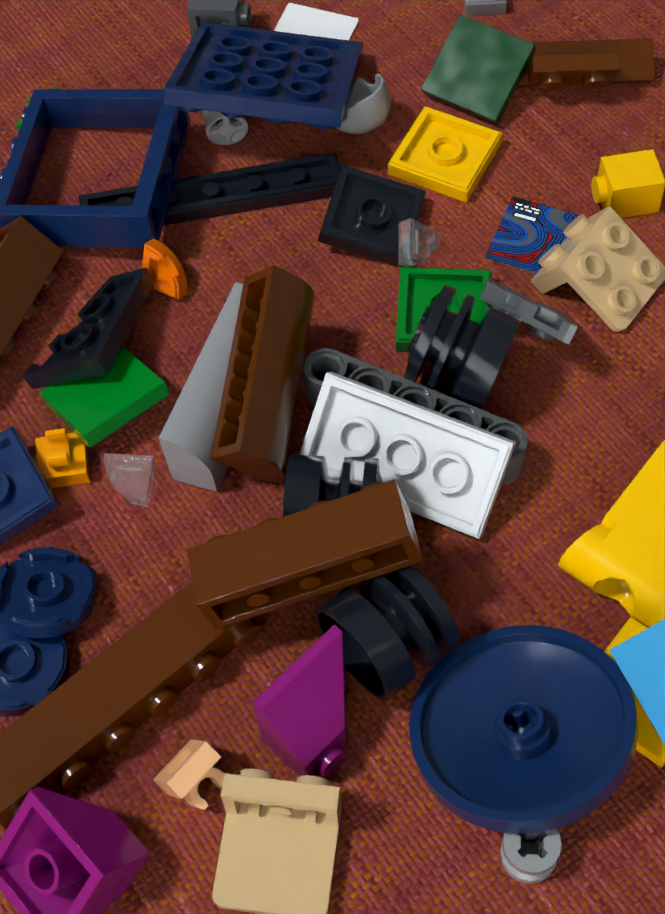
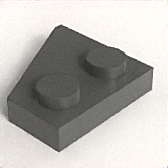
(542, 319)

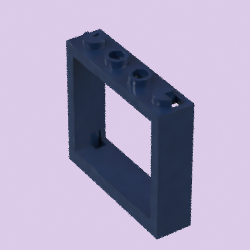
(96, 108)

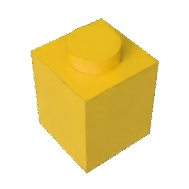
(629, 183)

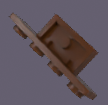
(590, 63)

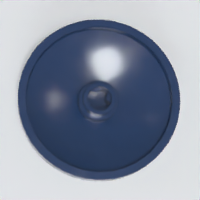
(524, 729)

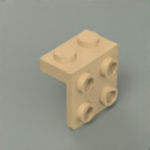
(604, 266)
(277, 844)

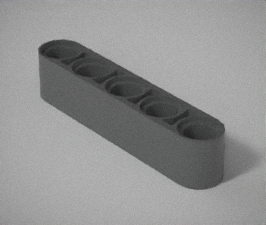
(330, 360)

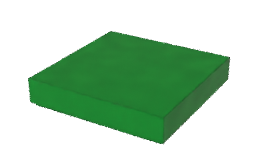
(423, 285)
(106, 403)

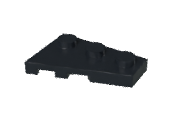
(97, 339)

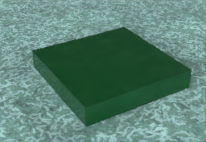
(478, 69)

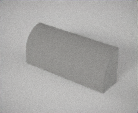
(193, 420)

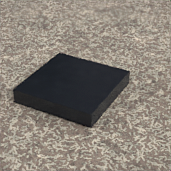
(367, 214)

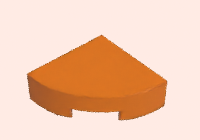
(165, 269)

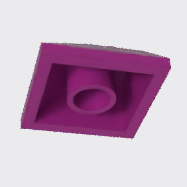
(306, 709)
(66, 856)

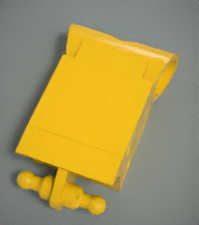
(627, 550)

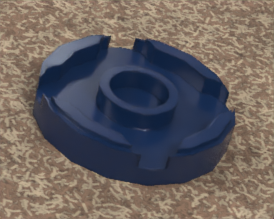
(46, 593)
(29, 670)

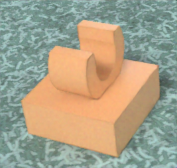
(187, 769)

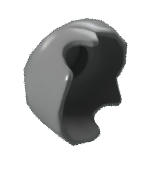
(366, 107)

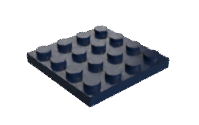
(265, 75)

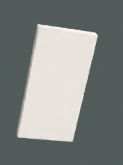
(439, 462)

